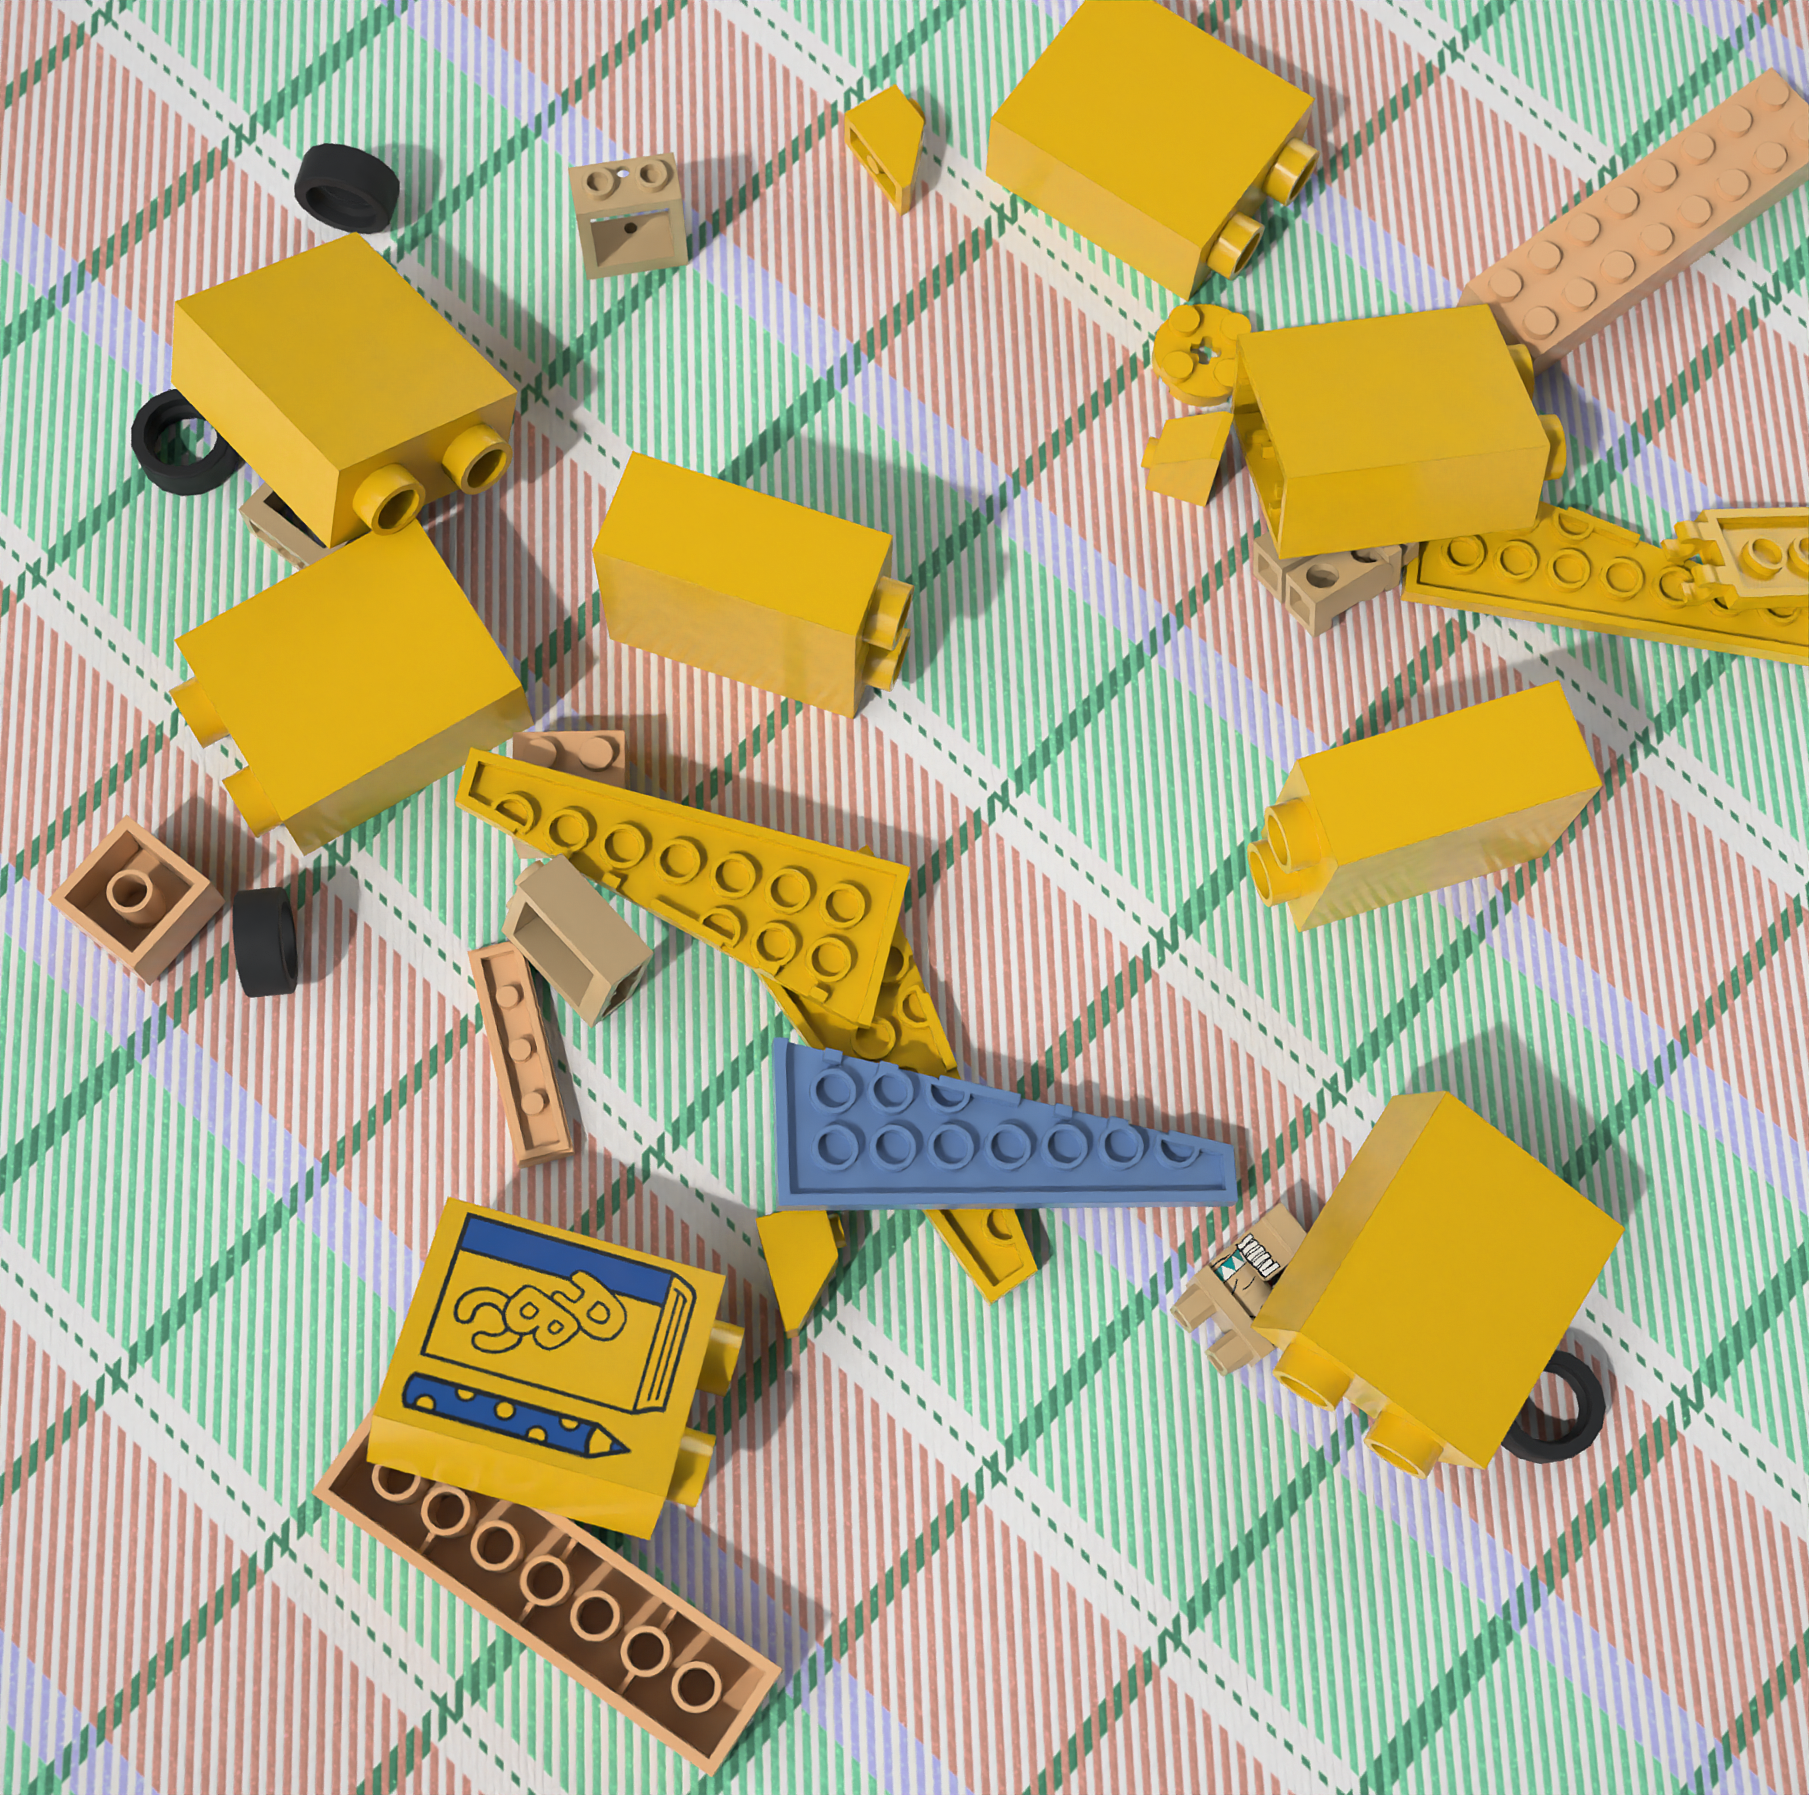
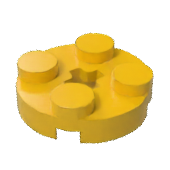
(1180, 369)

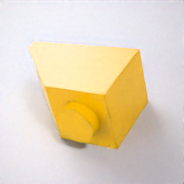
(888, 142)
(1187, 456)
(800, 1260)

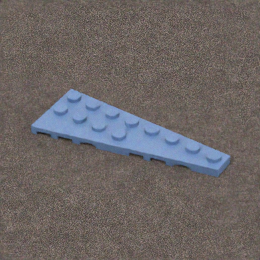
(914, 1141)

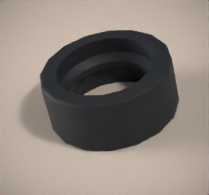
(347, 188)
(179, 480)
(265, 942)
(1589, 1419)

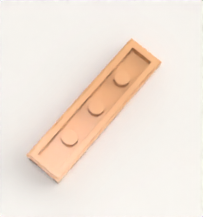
(521, 1055)

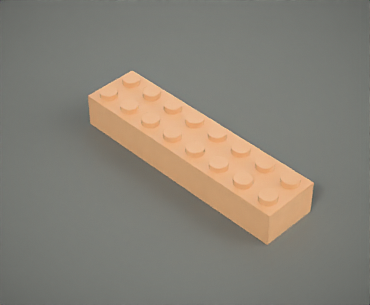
(1649, 222)
(564, 1601)

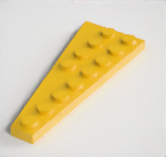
(1594, 579)
(762, 896)
(909, 1034)

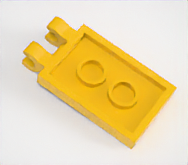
(1747, 557)

